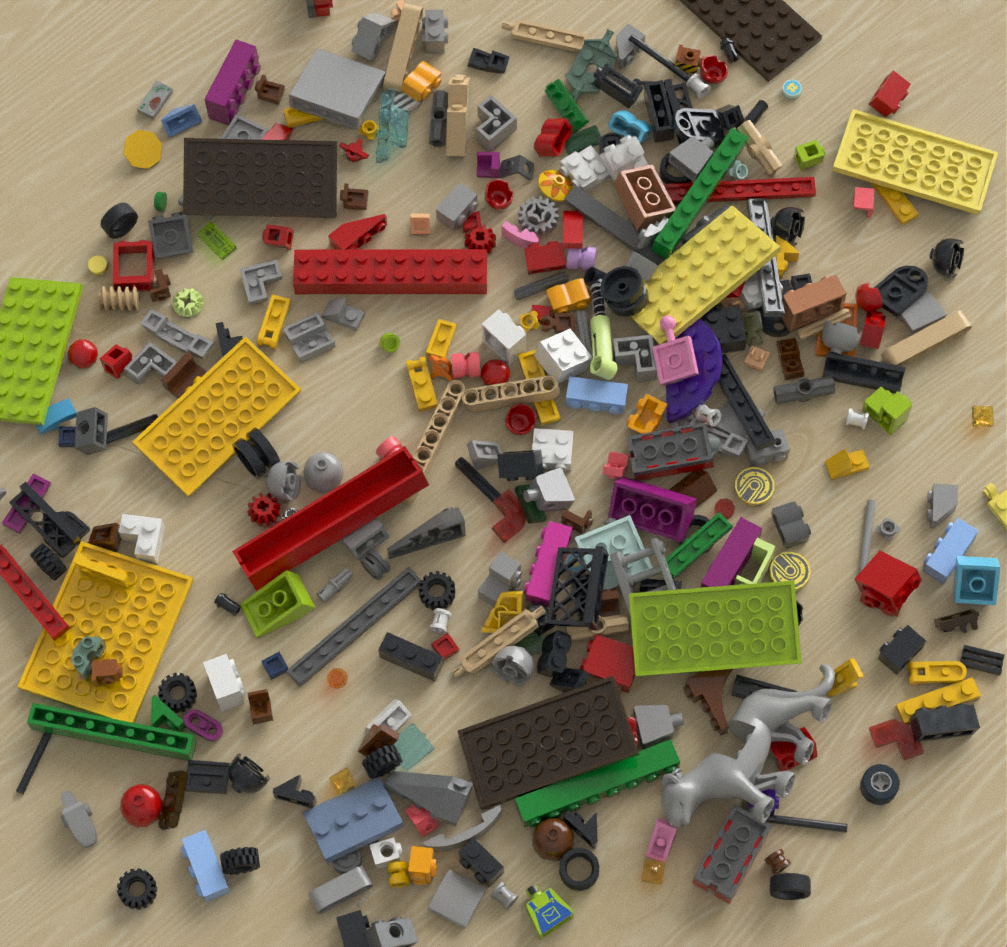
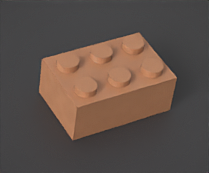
(643, 196)
(813, 302)

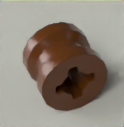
(777, 861)

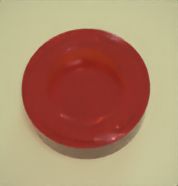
(725, 507)

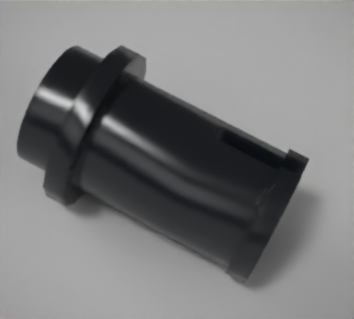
(729, 50)
(227, 604)

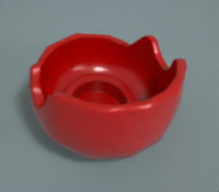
(713, 70)
(498, 194)
(868, 298)
(82, 353)
(495, 372)
(520, 419)

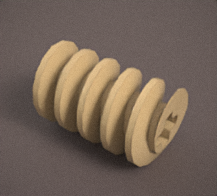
(118, 299)

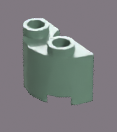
(86, 651)

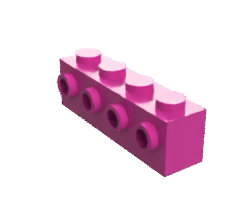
(542, 572)

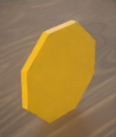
(142, 149)

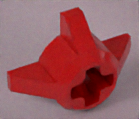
(354, 148)

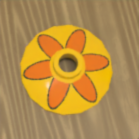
(554, 185)

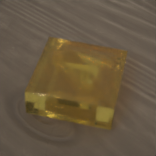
(982, 416)
(343, 781)
(653, 871)

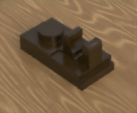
(960, 619)

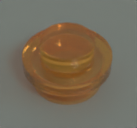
(337, 678)

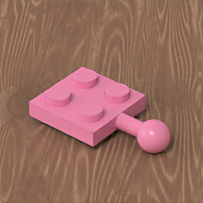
(675, 358)

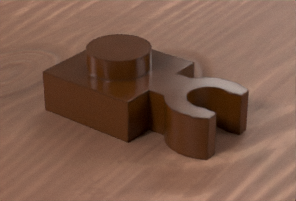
(559, 322)

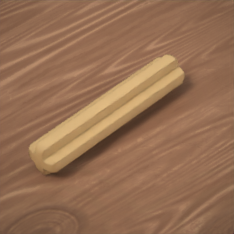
(817, 326)

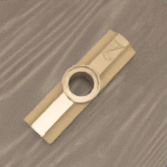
(759, 148)
(610, 626)

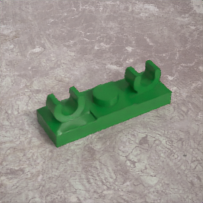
(566, 105)

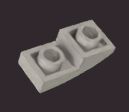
(648, 236)

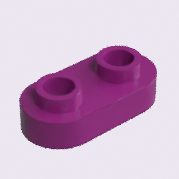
(204, 725)

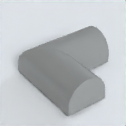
(147, 359)

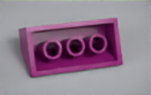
(652, 508)

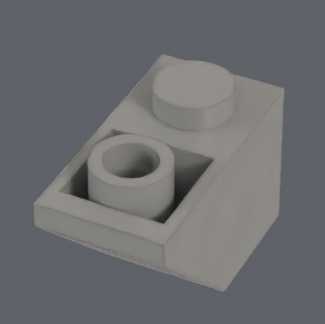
(626, 49)
(943, 502)

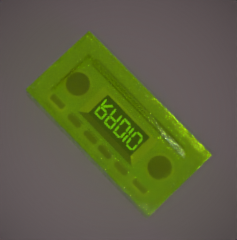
(216, 240)

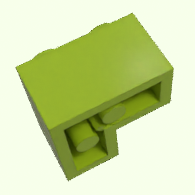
(888, 409)

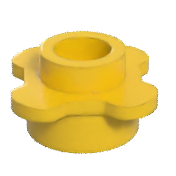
(369, 124)
(524, 319)

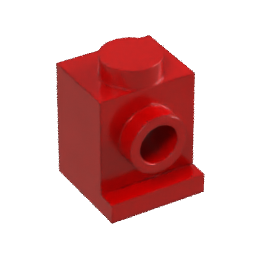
(285, 236)
(116, 360)

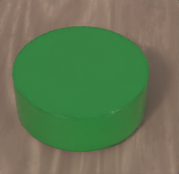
(160, 201)

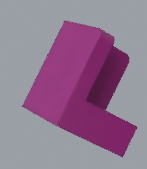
(488, 164)

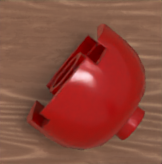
(141, 805)

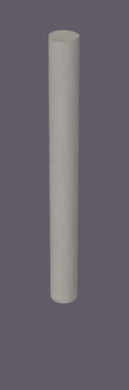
(867, 534)

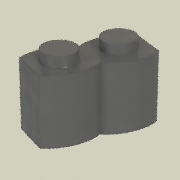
(790, 524)

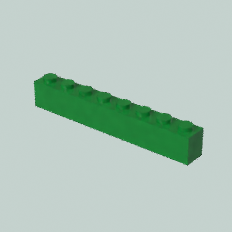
(699, 194)
(111, 732)
(592, 786)

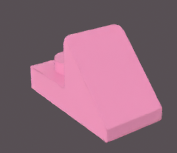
(661, 840)

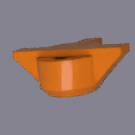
(437, 367)

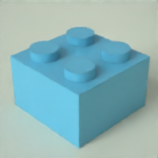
(976, 580)

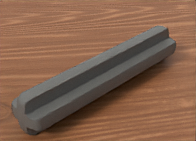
(541, 285)

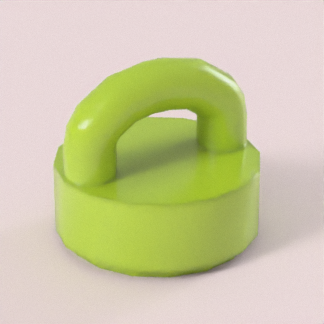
(389, 342)

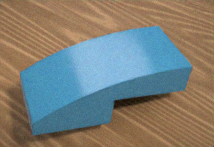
(57, 414)

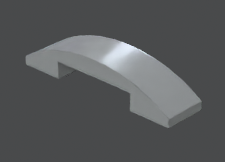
(176, 336)
(730, 445)
(488, 820)

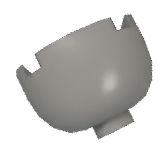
(840, 337)
(323, 472)
(283, 480)
(513, 664)

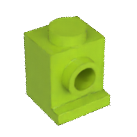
(809, 154)

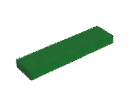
(698, 544)

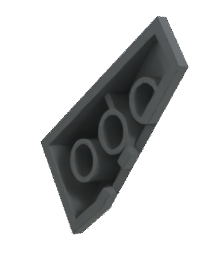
(437, 530)
(439, 794)

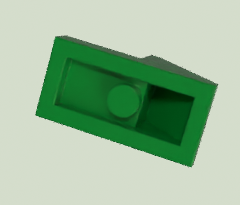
(161, 713)

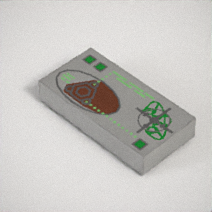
(155, 100)

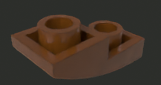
(790, 358)

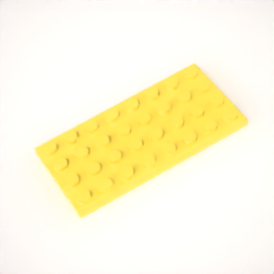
(915, 161)
(704, 272)

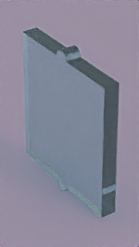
(412, 746)

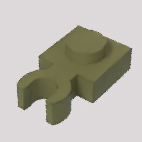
(752, 325)

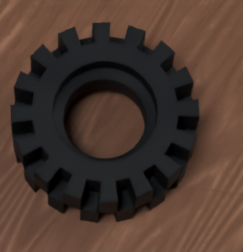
(48, 561)
(437, 602)
(177, 680)
(382, 761)
(240, 860)
(146, 897)

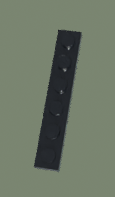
(744, 406)

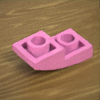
(521, 239)

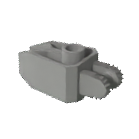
(78, 819)

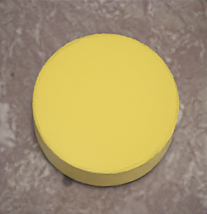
(97, 265)

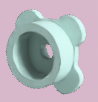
(738, 171)

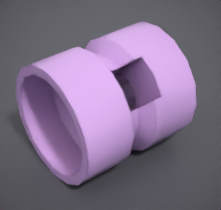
(581, 258)

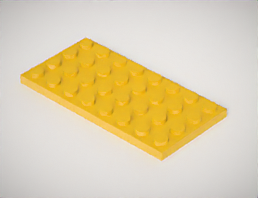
(221, 407)

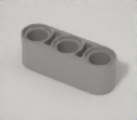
(340, 889)

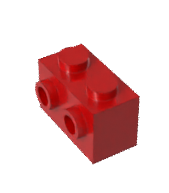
(889, 94)
(545, 257)

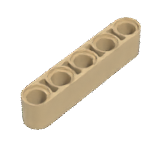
(403, 47)
(927, 340)
(501, 390)

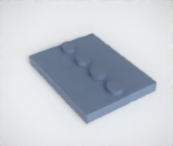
(353, 819)

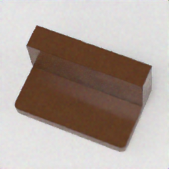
(182, 375)
(696, 485)

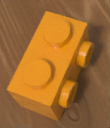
(422, 865)

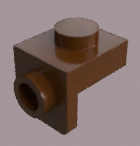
(268, 90)
(354, 198)
(162, 292)
(576, 522)
(609, 603)
(260, 706)

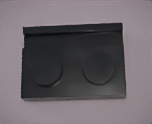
(207, 777)

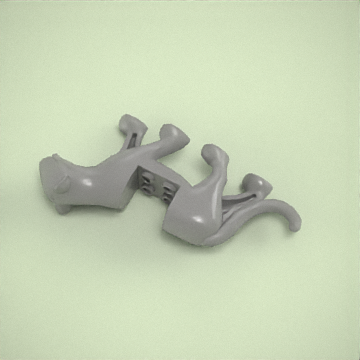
(757, 722)

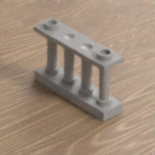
(627, 581)

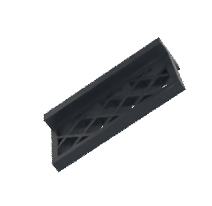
(594, 592)

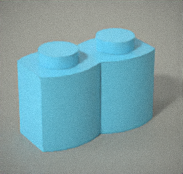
(627, 124)

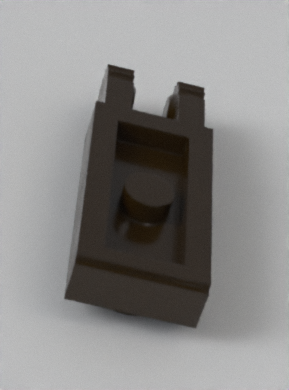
(173, 800)

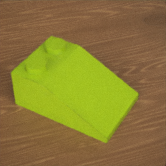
(277, 604)

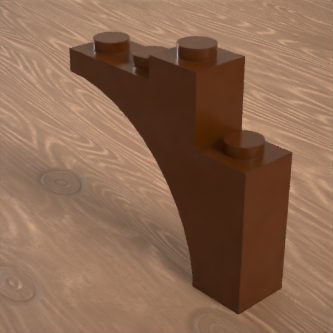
(709, 688)

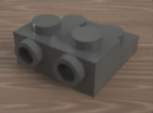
(170, 235)

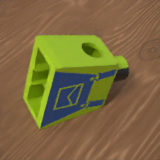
(546, 910)

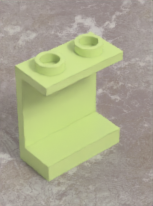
(763, 554)

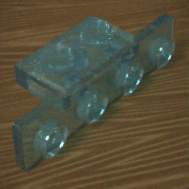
(392, 126)

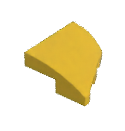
(506, 608)

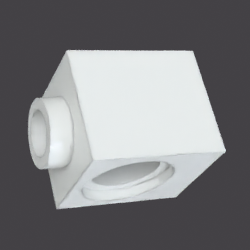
(377, 849)

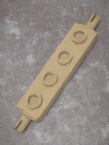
(546, 35)
(505, 636)

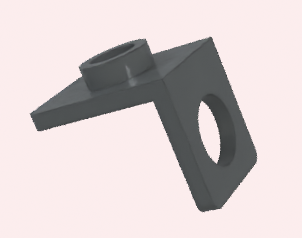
(516, 165)

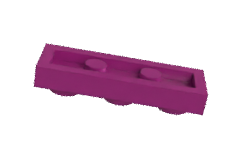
(13, 519)

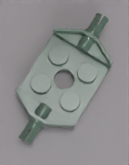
(592, 52)

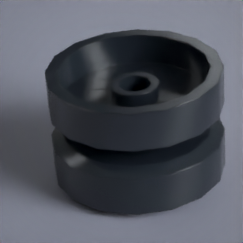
(624, 291)
(255, 453)

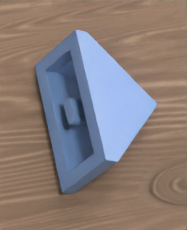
(180, 119)

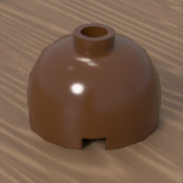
(552, 839)

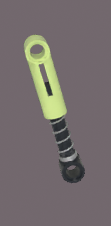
(602, 361)

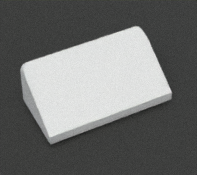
(392, 716)

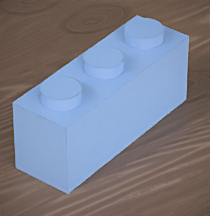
(596, 395)
(955, 543)
(204, 866)

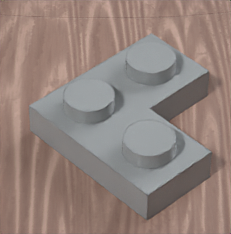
(255, 278)

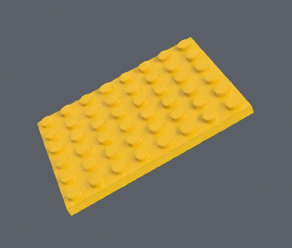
(130, 621)

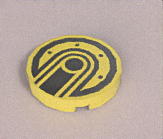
(754, 486)
(790, 567)

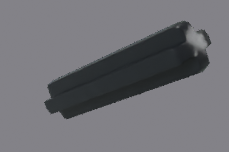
(130, 429)
(477, 479)

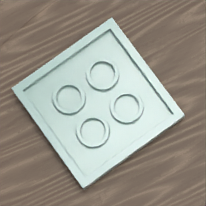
(615, 537)

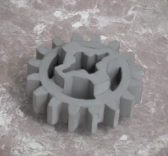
(544, 210)

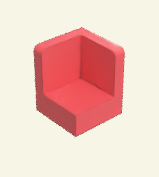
(864, 199)

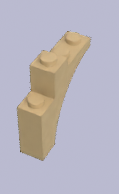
(457, 115)

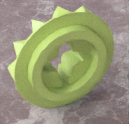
(192, 308)

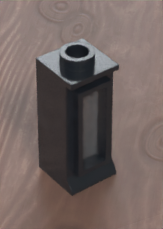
(616, 85)

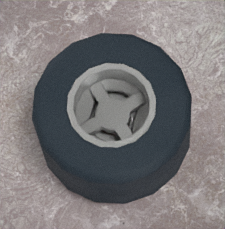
(885, 779)

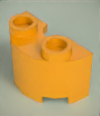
(648, 415)

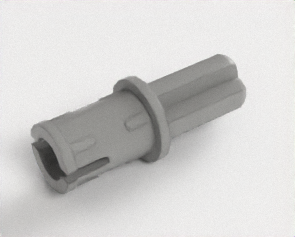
(334, 585)

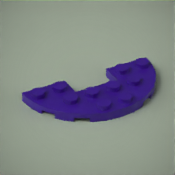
(689, 394)

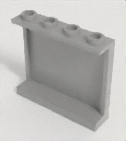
(336, 88)

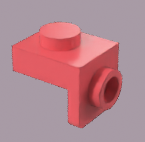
(616, 465)
(421, 819)

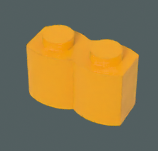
(421, 82)
(568, 296)

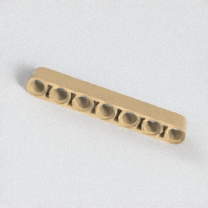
(438, 433)

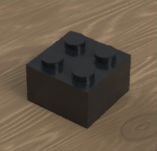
(728, 327)

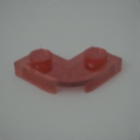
(514, 516)
(898, 732)

